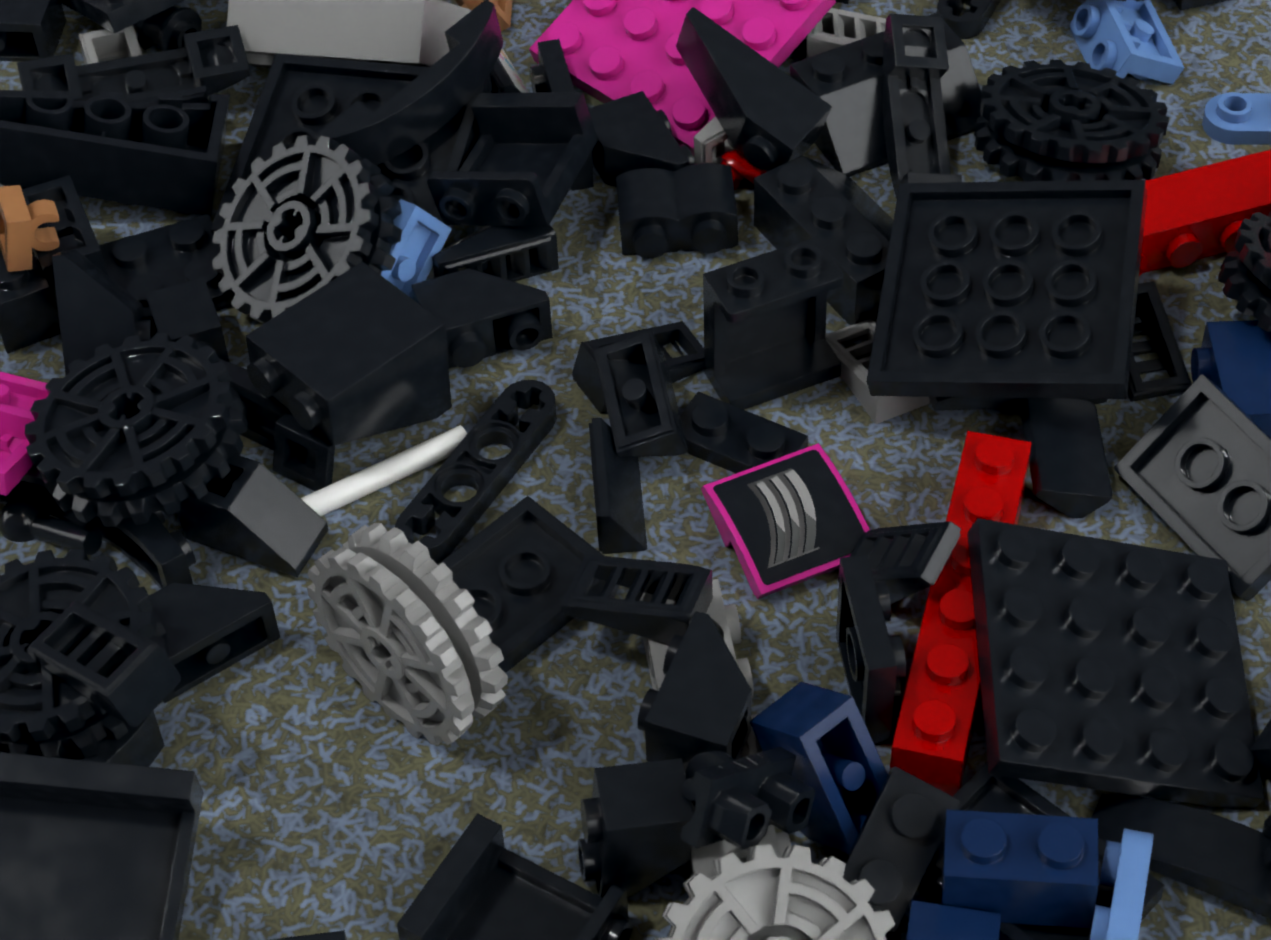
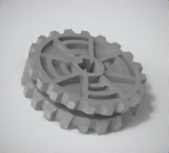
(407, 633)
(776, 901)

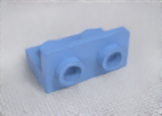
(1126, 39)

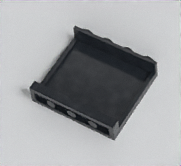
(94, 849)

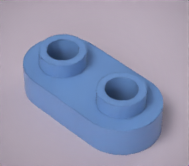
(1239, 118)
(1125, 869)

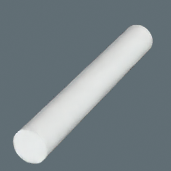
(385, 472)

